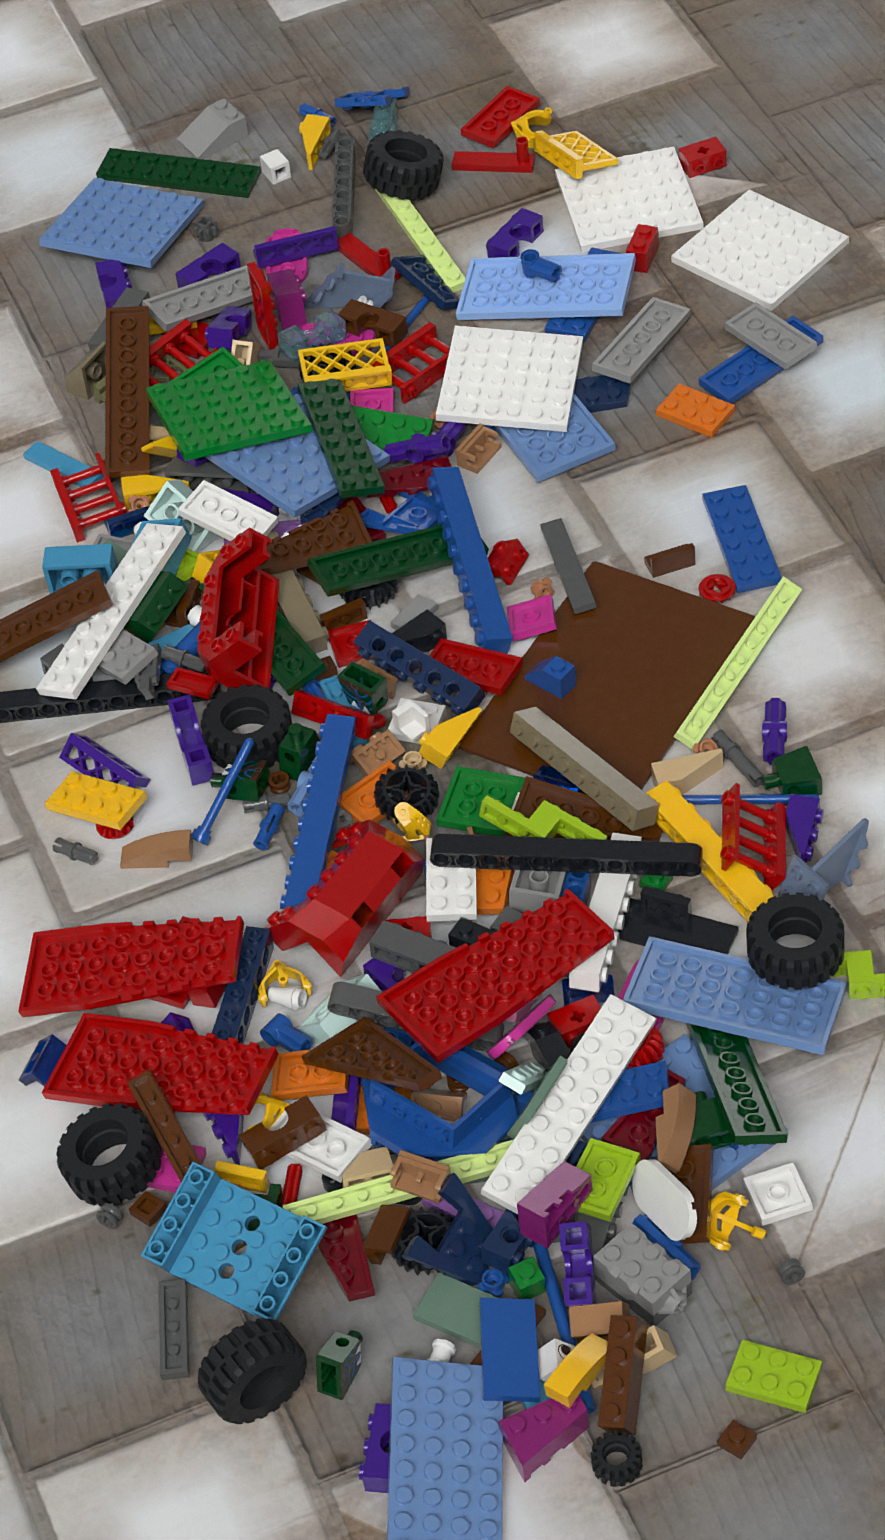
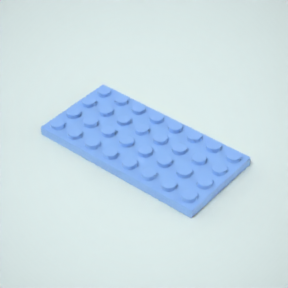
(586, 288)

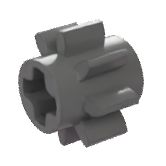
(205, 228)

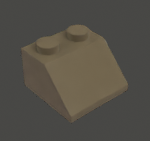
(87, 372)

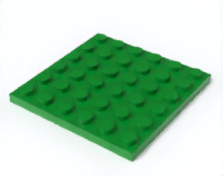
(228, 410)

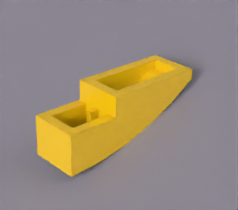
(577, 1370)

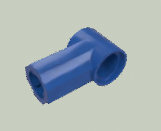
(536, 266)
(282, 1033)

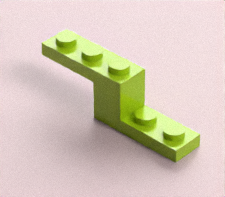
(544, 822)
(860, 975)

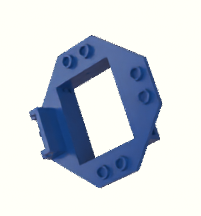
(413, 1129)

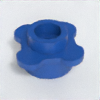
(491, 1276)

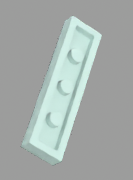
(523, 1077)

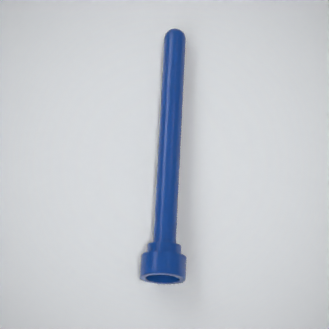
(203, 832)

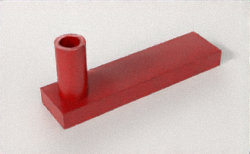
(496, 161)
(364, 257)
(317, 708)

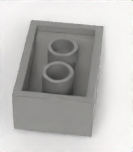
(214, 130)
(532, 888)

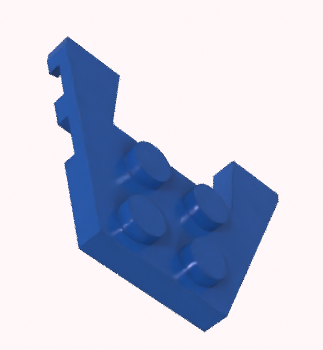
(369, 98)
(410, 516)

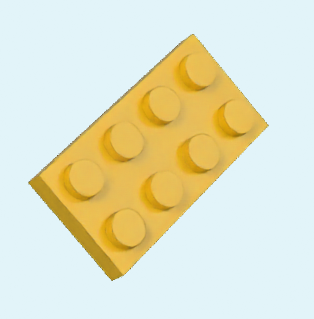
(96, 800)

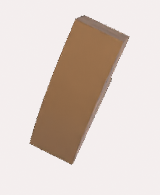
(158, 850)
(675, 1126)

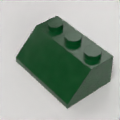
(156, 606)

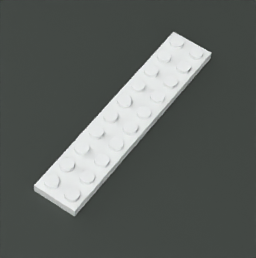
(97, 633)
(571, 1102)

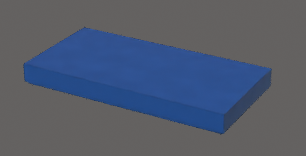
(509, 1350)

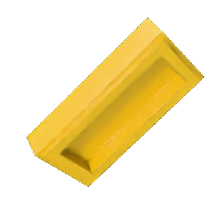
(247, 1177)

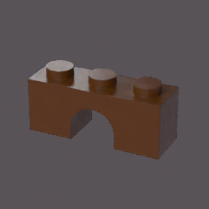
(362, 316)
(269, 1146)

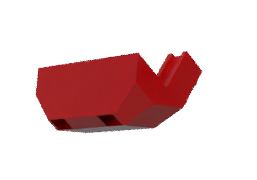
(239, 613)
(372, 869)

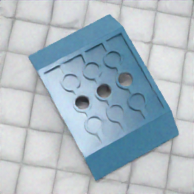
(208, 1223)

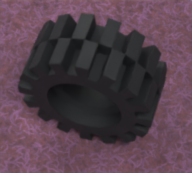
(621, 1472)

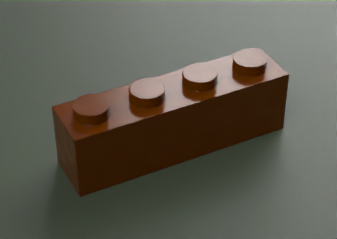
(623, 1374)

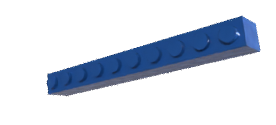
(469, 559)
(320, 807)

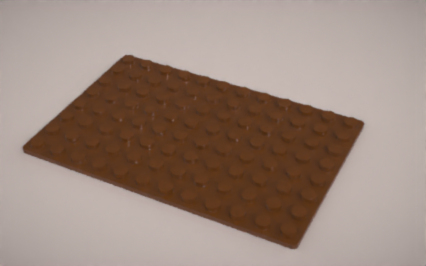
(636, 669)

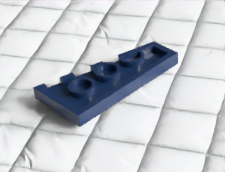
(423, 278)

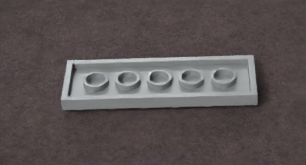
(200, 298)
(641, 340)

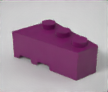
(288, 298)
(553, 1203)
(542, 1431)

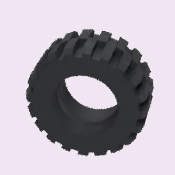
(403, 165)
(243, 707)
(801, 965)
(97, 1132)
(252, 1370)

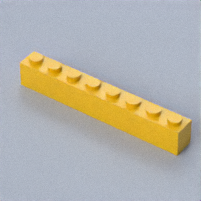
(684, 825)

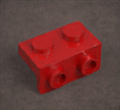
(507, 559)

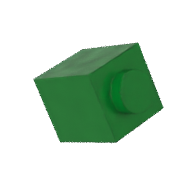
(526, 1279)

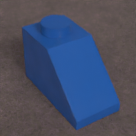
(553, 676)

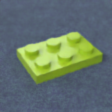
(610, 1172)
(773, 1376)

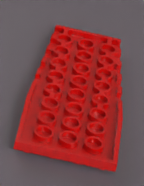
(127, 963)
(495, 977)
(190, 1068)

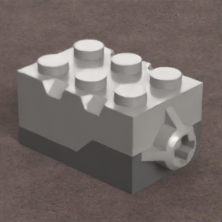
(643, 1275)

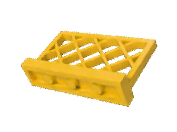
(572, 152)
(355, 379)

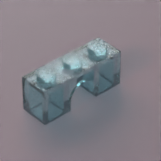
(384, 119)
(327, 328)

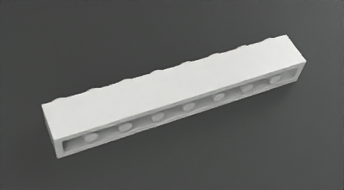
(609, 903)

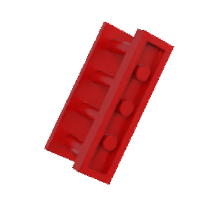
(167, 345)
(414, 347)
(73, 510)
(772, 833)

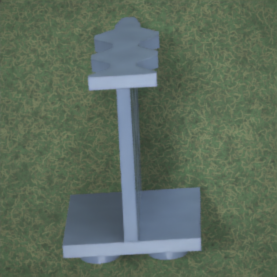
(348, 285)
(830, 869)

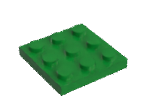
(465, 795)

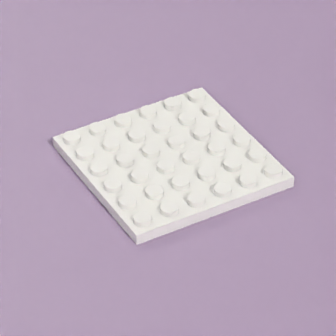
(639, 190)
(760, 249)
(510, 378)

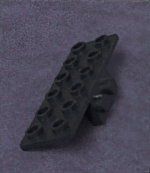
(671, 919)

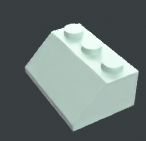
(166, 507)
(324, 1024)

